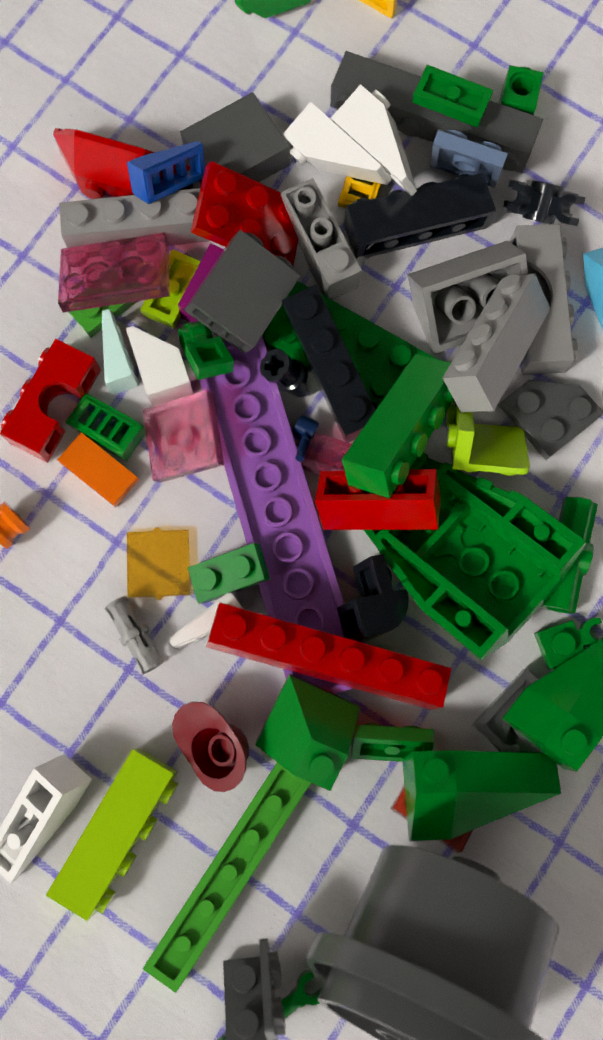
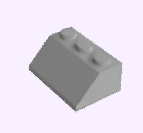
(456, 291)

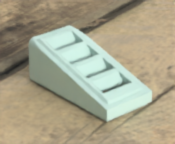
(118, 368)

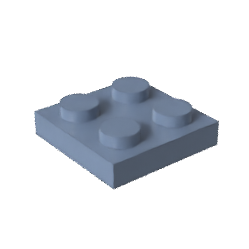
(461, 156)

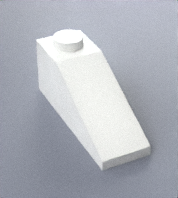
(372, 127)
(330, 149)
(38, 812)

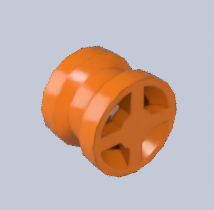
(10, 525)

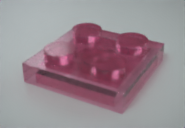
(183, 436)

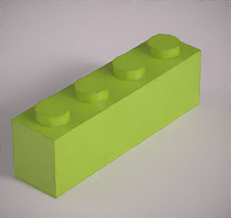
(112, 834)

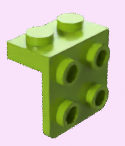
(485, 446)

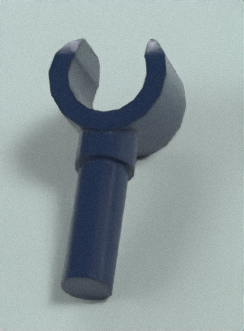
(306, 430)

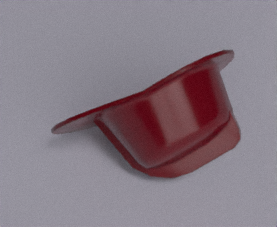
(211, 745)

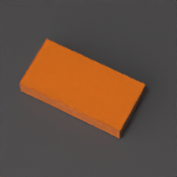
(98, 469)

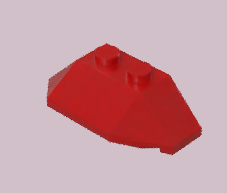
(99, 162)

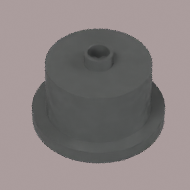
(437, 953)

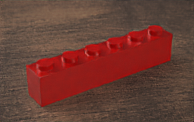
(328, 657)

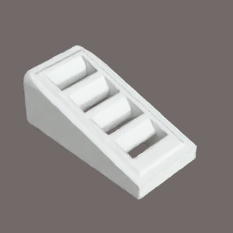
(201, 625)

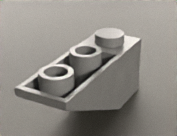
(321, 240)

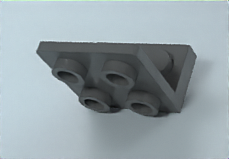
(250, 997)

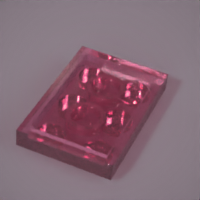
(114, 272)

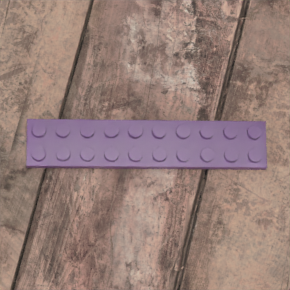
(275, 499)

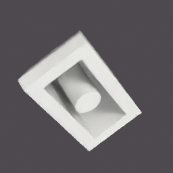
(160, 367)

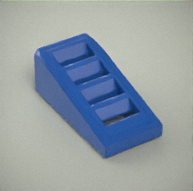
(145, 171)

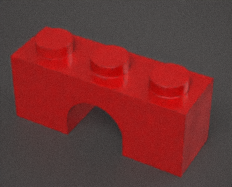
(59, 372)

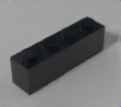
(427, 216)
(329, 361)

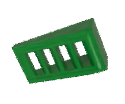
(127, 444)

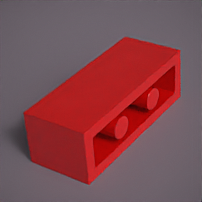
(411, 506)

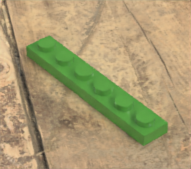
(225, 877)

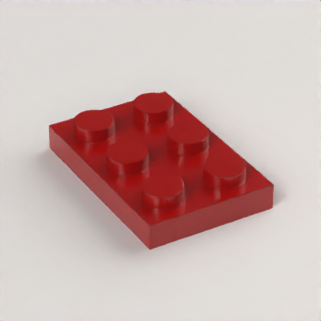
(237, 202)

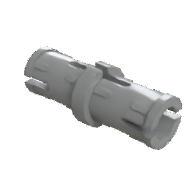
(134, 634)

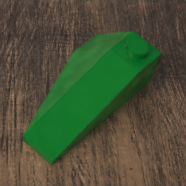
(468, 789)

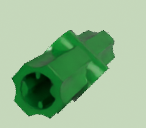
(578, 516)

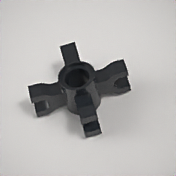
(543, 202)

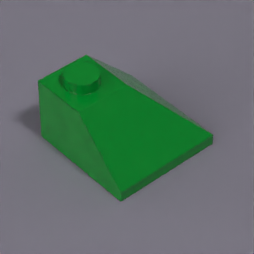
(309, 731)

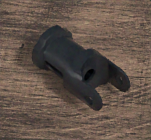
(286, 372)

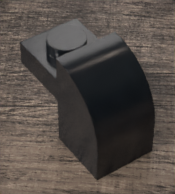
(378, 608)

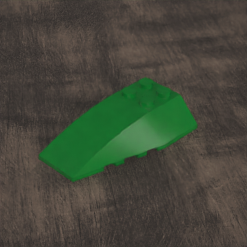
(485, 563)

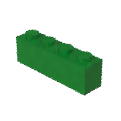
(399, 428)

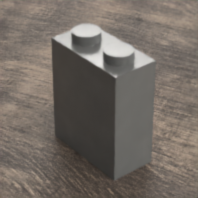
(241, 139)
(242, 291)

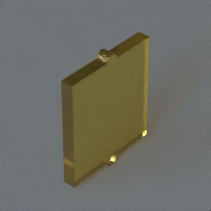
(158, 563)

